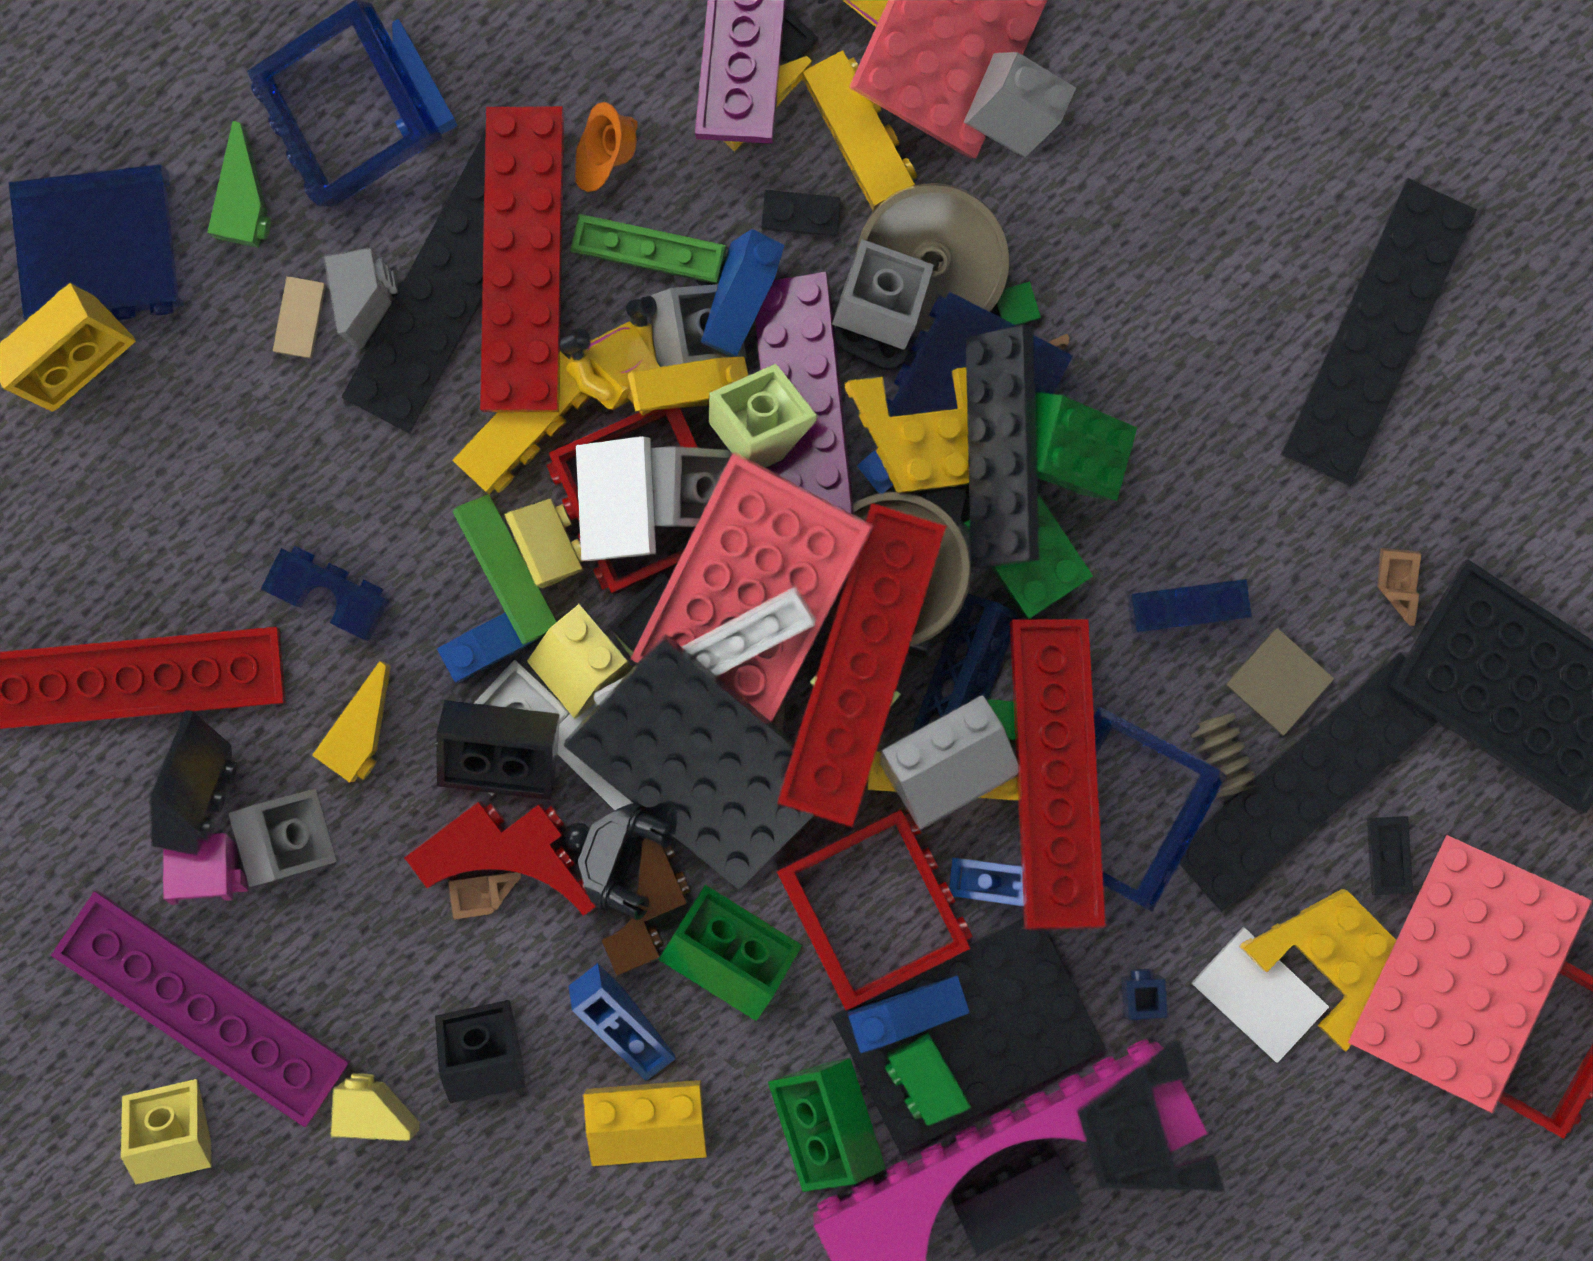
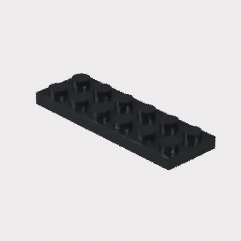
(1002, 447)

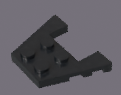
(1128, 1135)

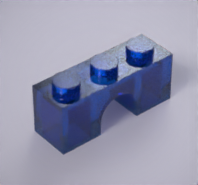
(296, 575)
(1189, 606)

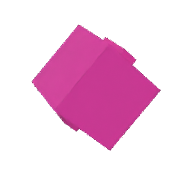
(209, 874)

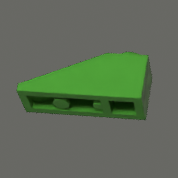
(239, 201)

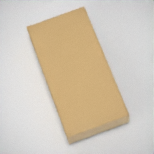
(299, 317)

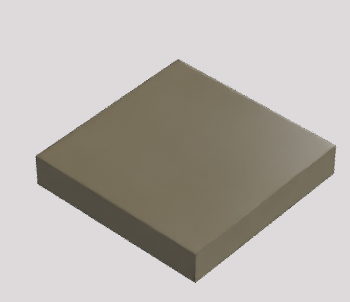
(1279, 681)

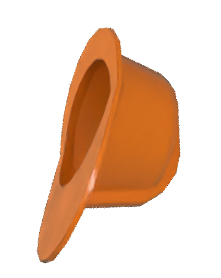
(605, 143)

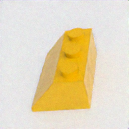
(61, 348)
(645, 1123)

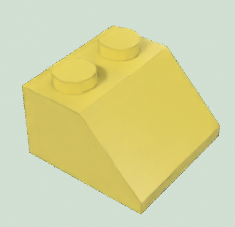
(545, 542)
(577, 661)
(370, 1111)
(164, 1132)

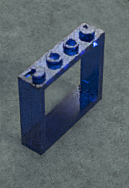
(396, 79)
(1187, 820)

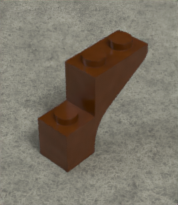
(666, 890)

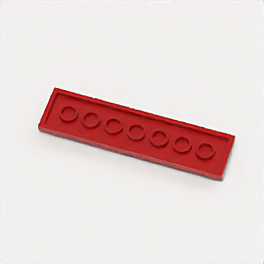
(522, 259)
(861, 666)
(141, 677)
(1057, 774)

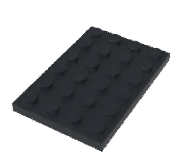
(1507, 682)
(694, 760)
(1018, 1031)

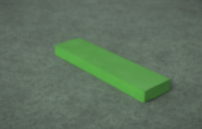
(648, 249)
(505, 568)

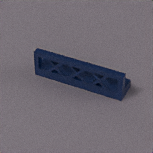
(978, 670)

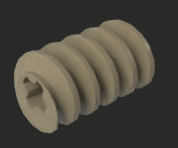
(1223, 753)

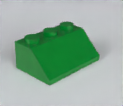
(730, 953)
(827, 1126)

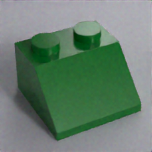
(927, 1079)

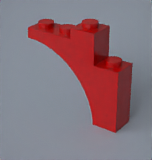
(480, 843)

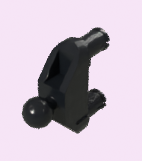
(608, 851)

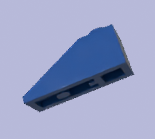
(422, 81)
(741, 290)
(481, 648)
(987, 881)
(907, 1013)
(619, 1022)

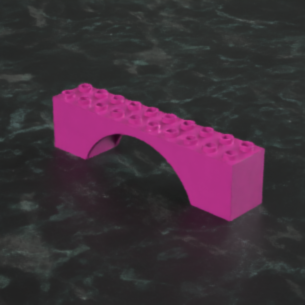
(897, 1212)

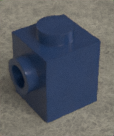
(1144, 995)

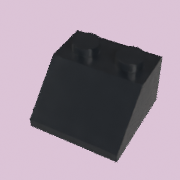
(479, 1052)

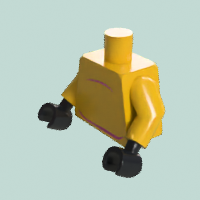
(604, 362)

